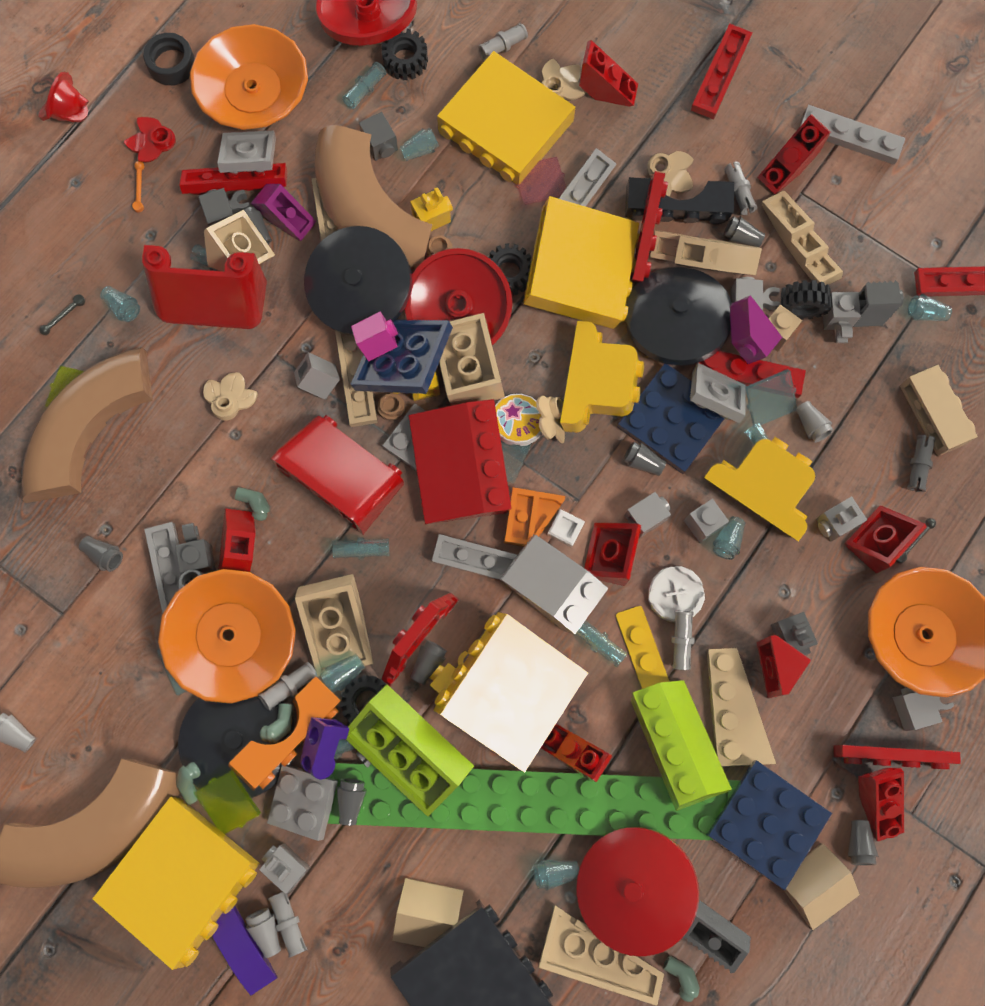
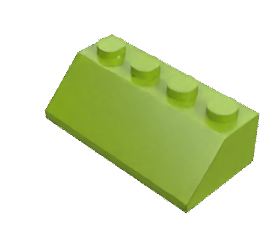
(679, 743)
(408, 750)

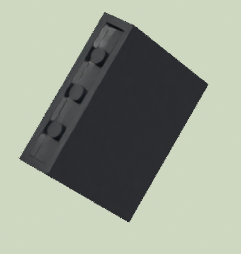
(471, 967)

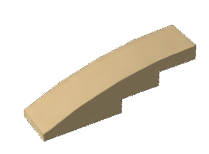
(800, 239)

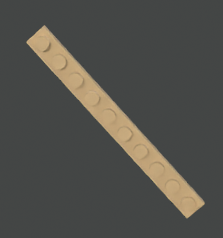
(359, 403)

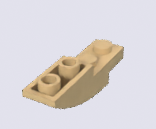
(706, 253)

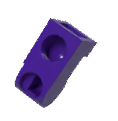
(321, 746)

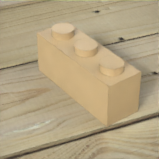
(938, 410)

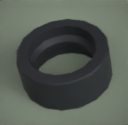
(160, 44)

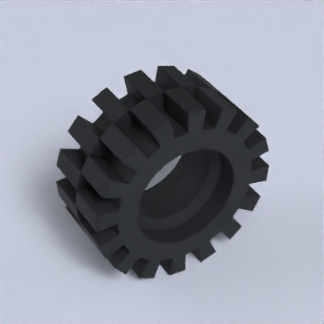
(409, 66)
(520, 259)
(807, 299)
(352, 691)

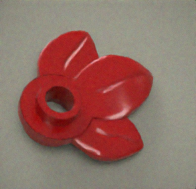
(148, 140)

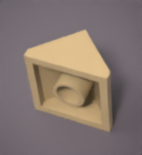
(233, 236)
(821, 886)
(425, 912)

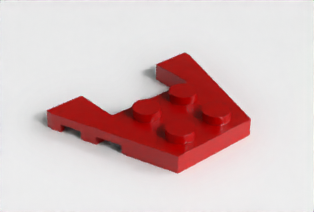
(408, 641)

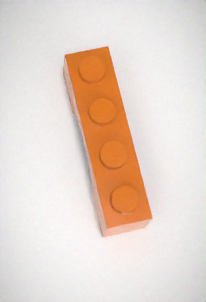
(257, 761)

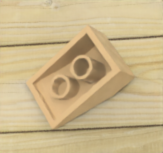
(470, 363)
(333, 621)

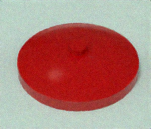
(364, 20)
(461, 285)
(637, 891)

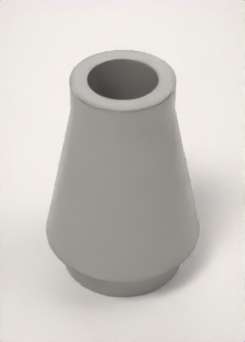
(814, 422)
(14, 733)
(263, 931)

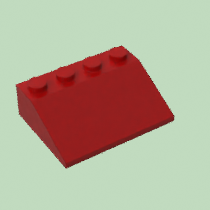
(460, 462)

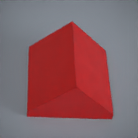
(884, 538)
(612, 551)
(780, 665)

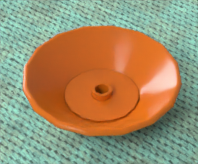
(244, 59)
(951, 615)
(218, 667)

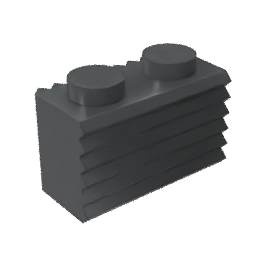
(878, 303)
(718, 938)

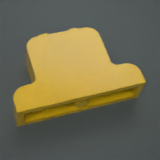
(599, 379)
(769, 484)

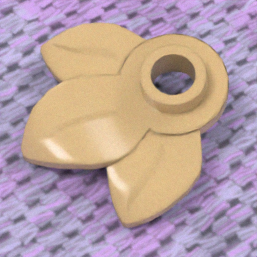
(563, 79)
(675, 170)
(231, 393)
(549, 422)

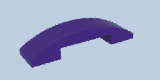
(242, 952)

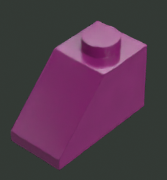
(283, 211)
(752, 330)

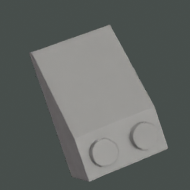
(554, 584)

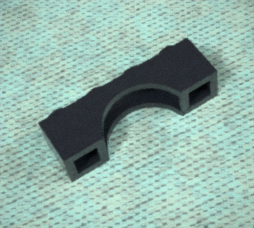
(712, 204)

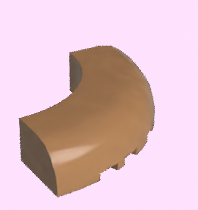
(355, 196)
(76, 418)
(91, 838)

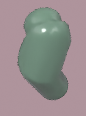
(256, 500)
(280, 727)
(185, 782)
(687, 978)

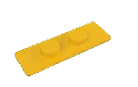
(641, 647)

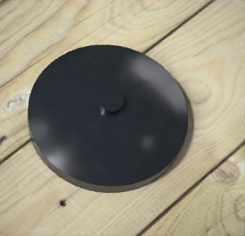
(357, 276)
(679, 316)
(218, 731)

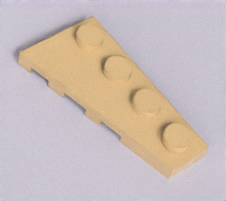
(735, 717)
(579, 955)

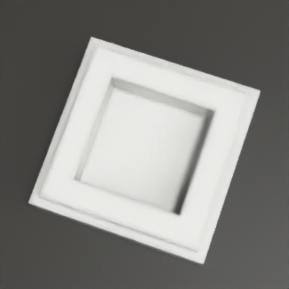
(566, 528)

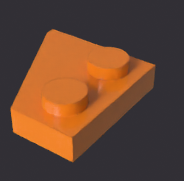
(529, 514)

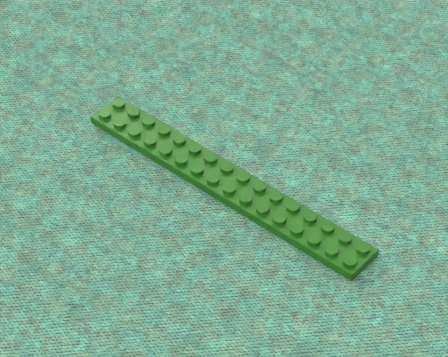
(536, 804)

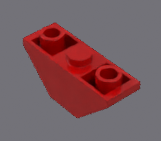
(605, 78)
(795, 155)
(237, 540)
(576, 753)
(883, 801)

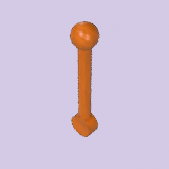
(137, 205)

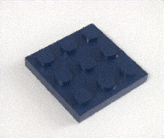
(409, 365)
(670, 421)
(769, 824)

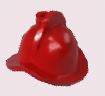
(64, 101)

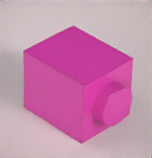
(375, 336)

